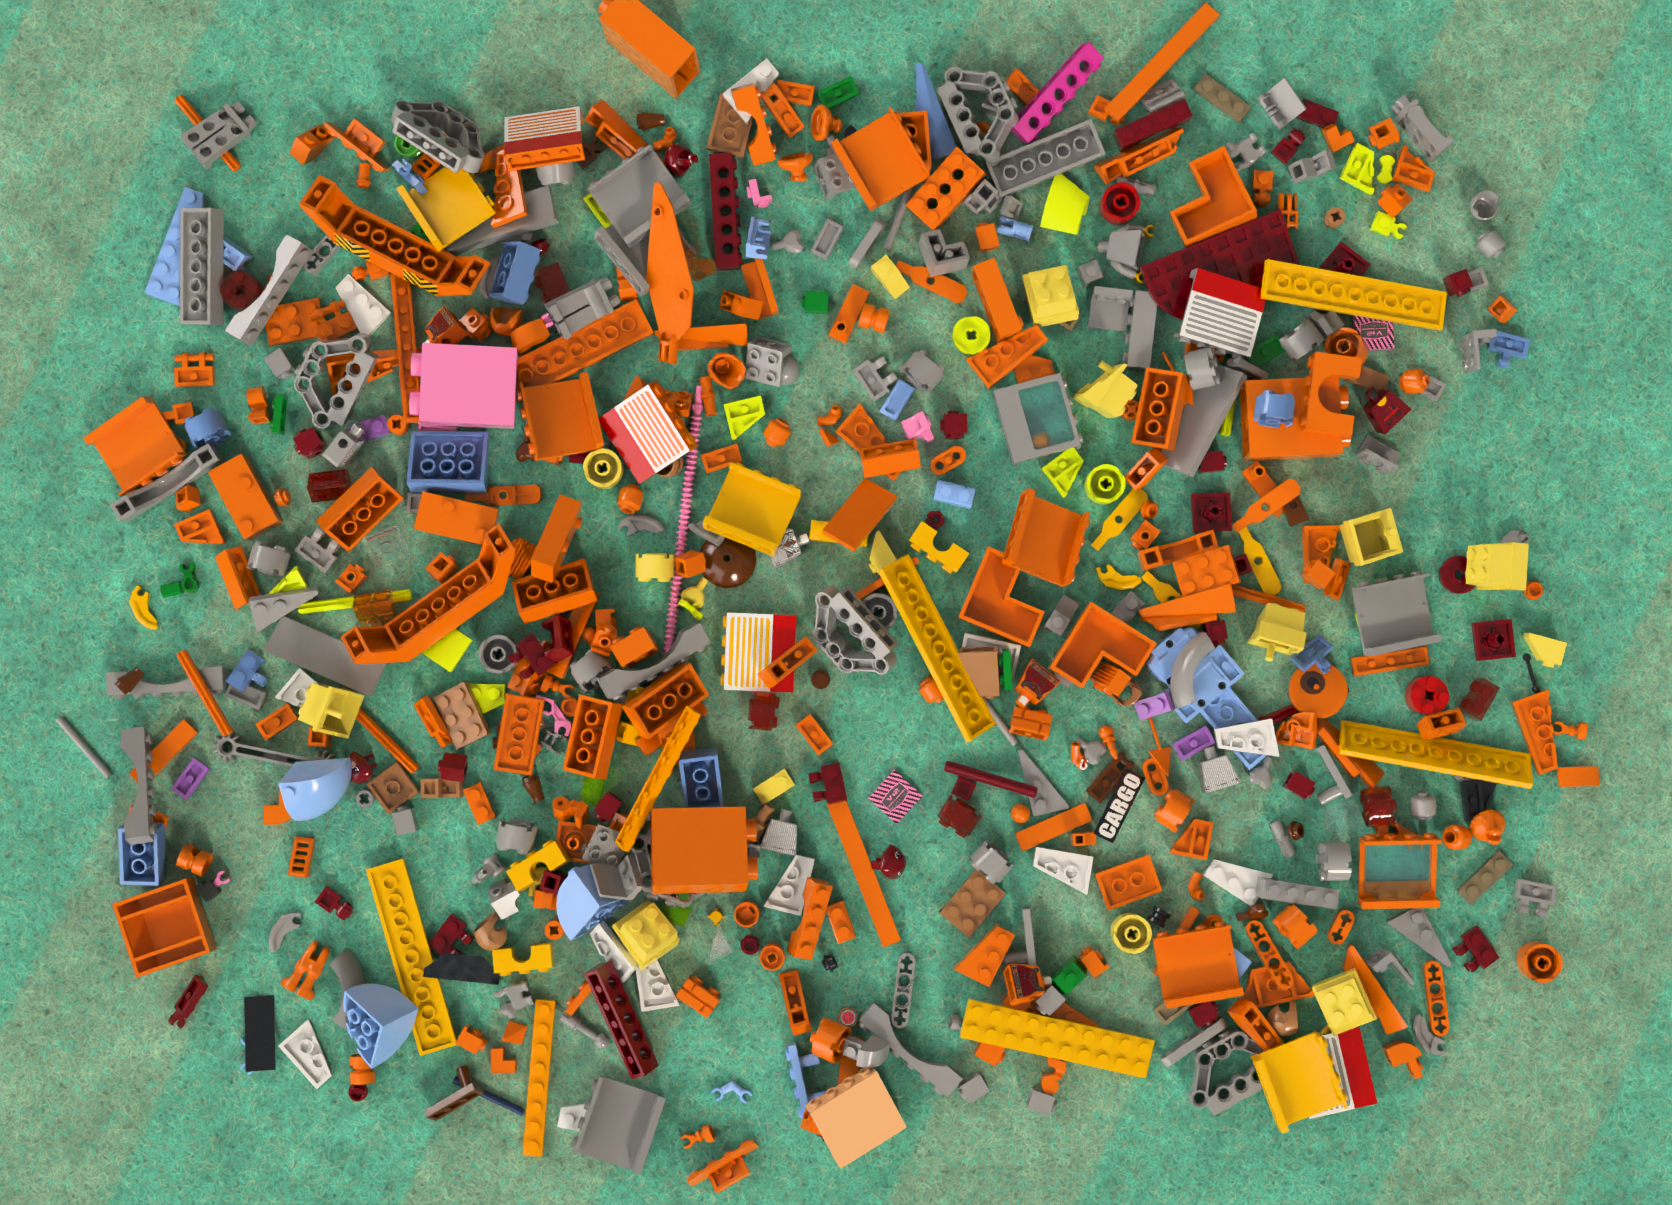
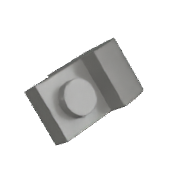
(1312, 167)
(868, 1053)

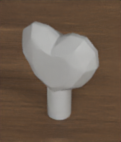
(790, 242)
(1092, 750)
(1262, 775)

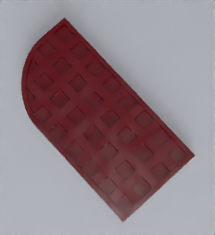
(1233, 254)

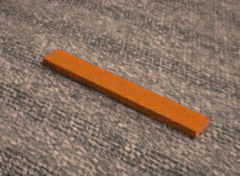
(1162, 62)
(405, 342)
(864, 874)

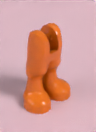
(312, 965)

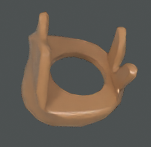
(1136, 694)

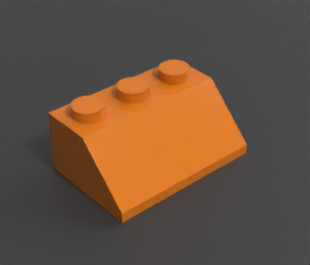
(918, 126)

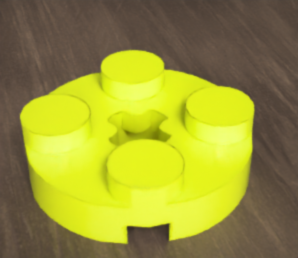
(971, 324)

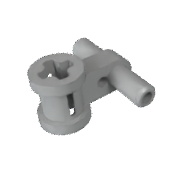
(491, 867)

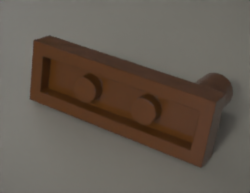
(467, 1093)

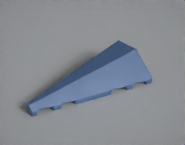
(939, 133)

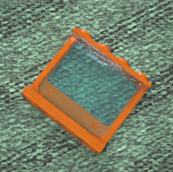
(1398, 871)

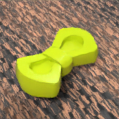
(1385, 175)
(695, 613)

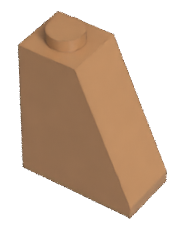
(982, 668)

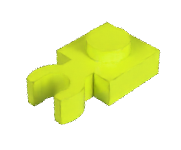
(1385, 224)

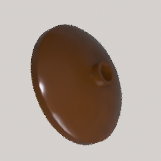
(729, 573)

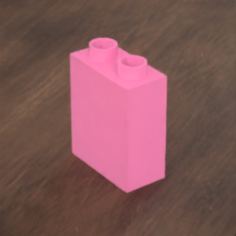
(465, 385)

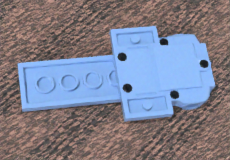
(1210, 686)

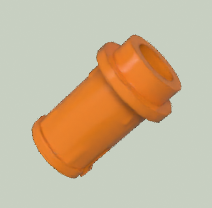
(364, 175)

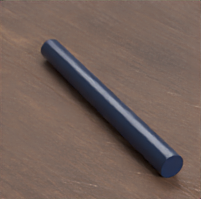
(496, 1099)

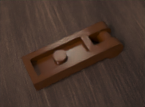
(1108, 778)

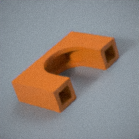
(1315, 416)

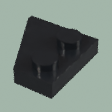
(1476, 797)

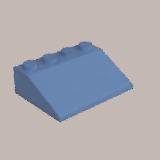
(448, 462)

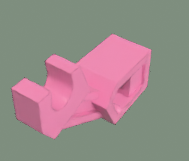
(561, 720)

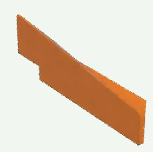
(615, 130)
(1139, 156)
(712, 337)
(1190, 609)
(579, 620)
(1354, 766)
(1381, 1004)

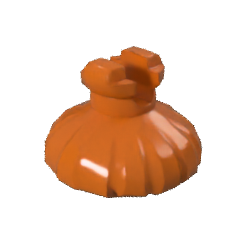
(823, 123)
(796, 164)
(1488, 826)

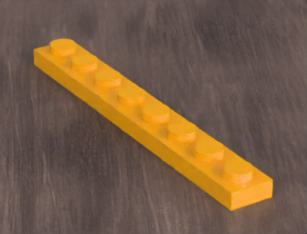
(657, 778)
(539, 1077)

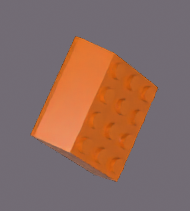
(164, 927)

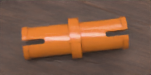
(708, 396)

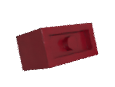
(561, 638)

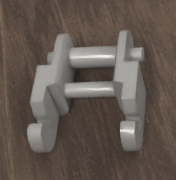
(549, 746)

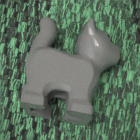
(1246, 150)
(516, 995)

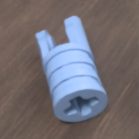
(1014, 228)

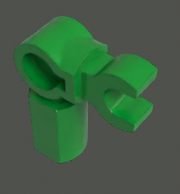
(189, 583)

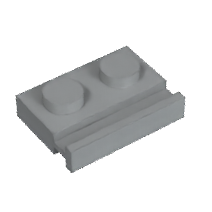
(1162, 96)

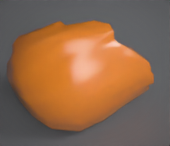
(505, 320)
(726, 370)

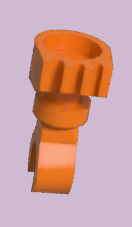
(555, 686)
(1580, 731)
(707, 1133)

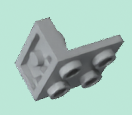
(832, 176)
(1109, 308)
(1470, 345)
(766, 360)
(1378, 455)
(618, 881)
(1383, 959)

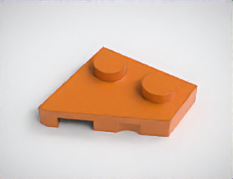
(1413, 171)
(200, 529)
(1194, 840)

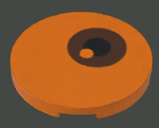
(1318, 691)

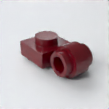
(1286, 149)
(330, 900)

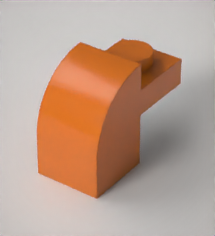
(529, 335)
(275, 813)
(1404, 1052)

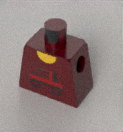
(1384, 409)

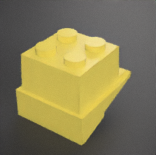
(1050, 296)
(1108, 392)
(1371, 537)
(1497, 566)
(1279, 630)
(330, 709)
(646, 934)
(1344, 1001)

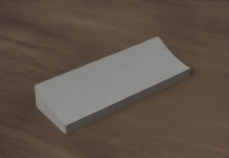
(1045, 158)
(541, 214)
(201, 266)
(1202, 421)
(322, 656)

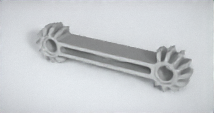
(270, 755)

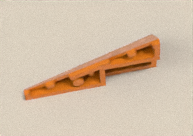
(337, 367)

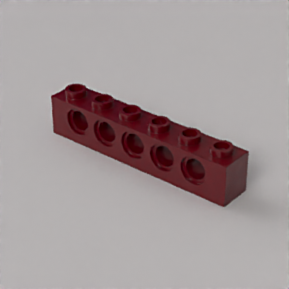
(718, 163)
(621, 1019)

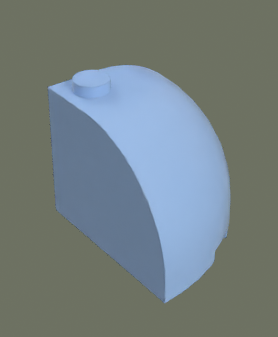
(314, 787)
(580, 905)
(378, 1020)

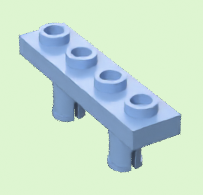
(796, 1073)

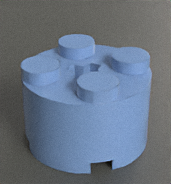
(1274, 409)
(207, 428)

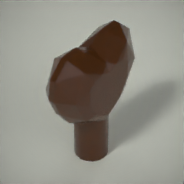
(522, 452)
(1255, 912)

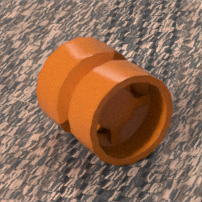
(874, 318)
(193, 859)
(746, 913)
(772, 956)
(362, 1072)

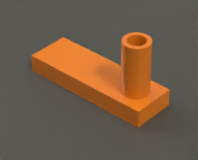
(849, 313)
(1260, 482)

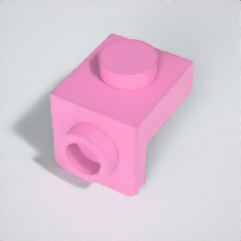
(753, 192)

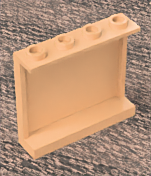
(855, 1116)

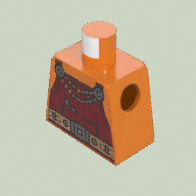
(445, 328)
(1034, 684)
(1025, 983)

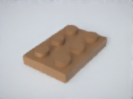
(728, 131)
(462, 715)
(972, 903)

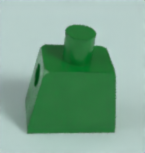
(1069, 975)

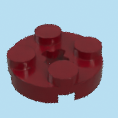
(1447, 577)

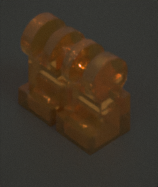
(699, 267)
(369, 607)

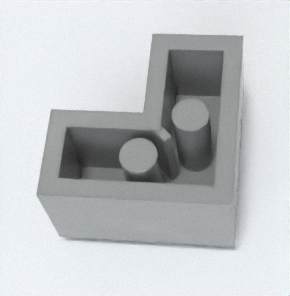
(942, 257)

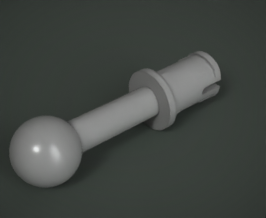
(601, 1040)

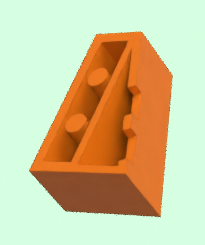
(986, 956)

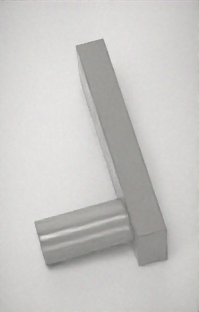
(1341, 787)
(1029, 955)

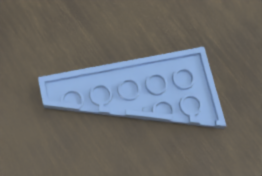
(166, 273)

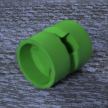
(406, 149)

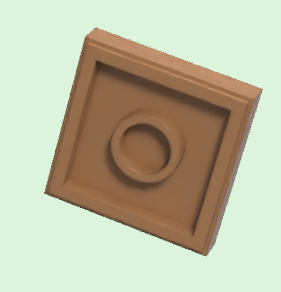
(393, 787)

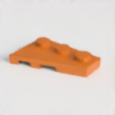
(1318, 543)

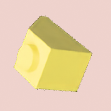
(889, 277)
(880, 554)
(1545, 649)
(774, 786)

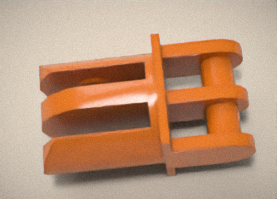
(1289, 208)

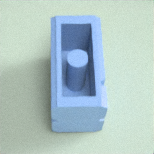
(953, 494)

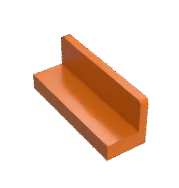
(760, 287)
(890, 458)
(236, 576)

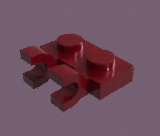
(534, 654)
(833, 783)
(448, 934)
(1479, 947)

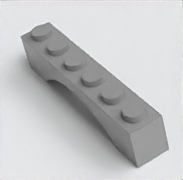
(289, 260)
(189, 470)
(688, 641)
(213, 676)
(139, 823)
(939, 1074)

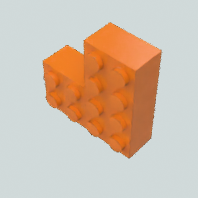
(1222, 203)
(992, 608)
(1099, 636)

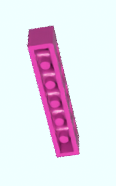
(1091, 60)

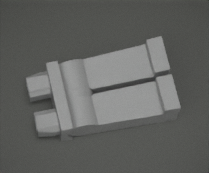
(1419, 128)
(218, 134)
(581, 306)

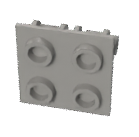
(1281, 103)
(602, 847)

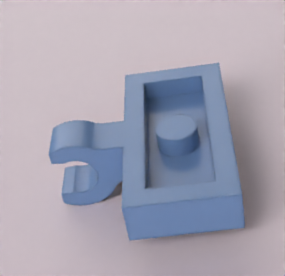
(406, 172)
(1508, 346)
(1313, 654)
(247, 671)

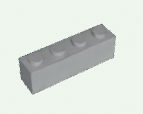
(1141, 331)
(1297, 893)

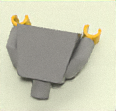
(1126, 249)

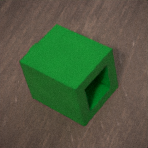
(815, 302)

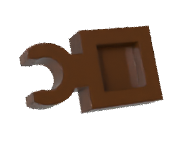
(590, 152)

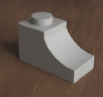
(1061, 615)

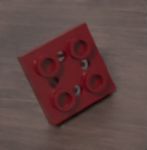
(1347, 261)
(1221, 521)
(1501, 639)

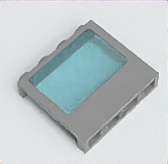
(1037, 418)

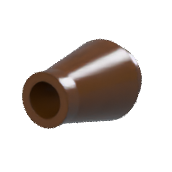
(649, 120)
(128, 681)
(533, 787)

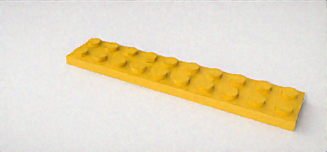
(1353, 295)
(936, 647)
(1435, 754)
(411, 954)
(1056, 1038)

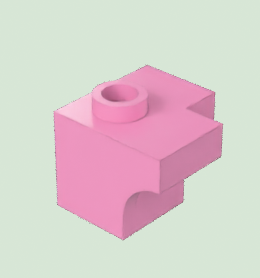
(918, 427)

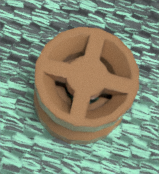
(1331, 220)

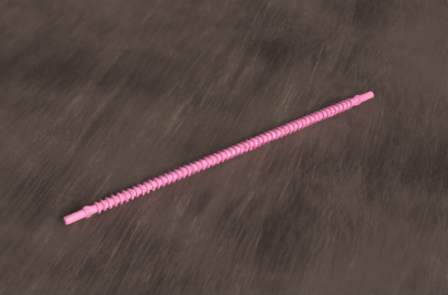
(697, 408)

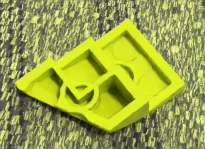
(1064, 206)
(449, 649)

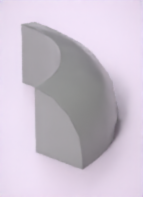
(1184, 668)
(350, 975)

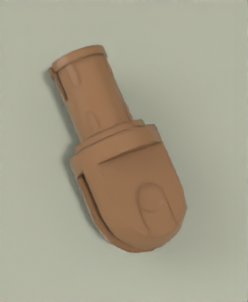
(761, 820)

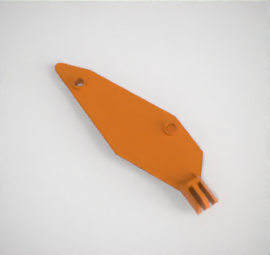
(668, 277)

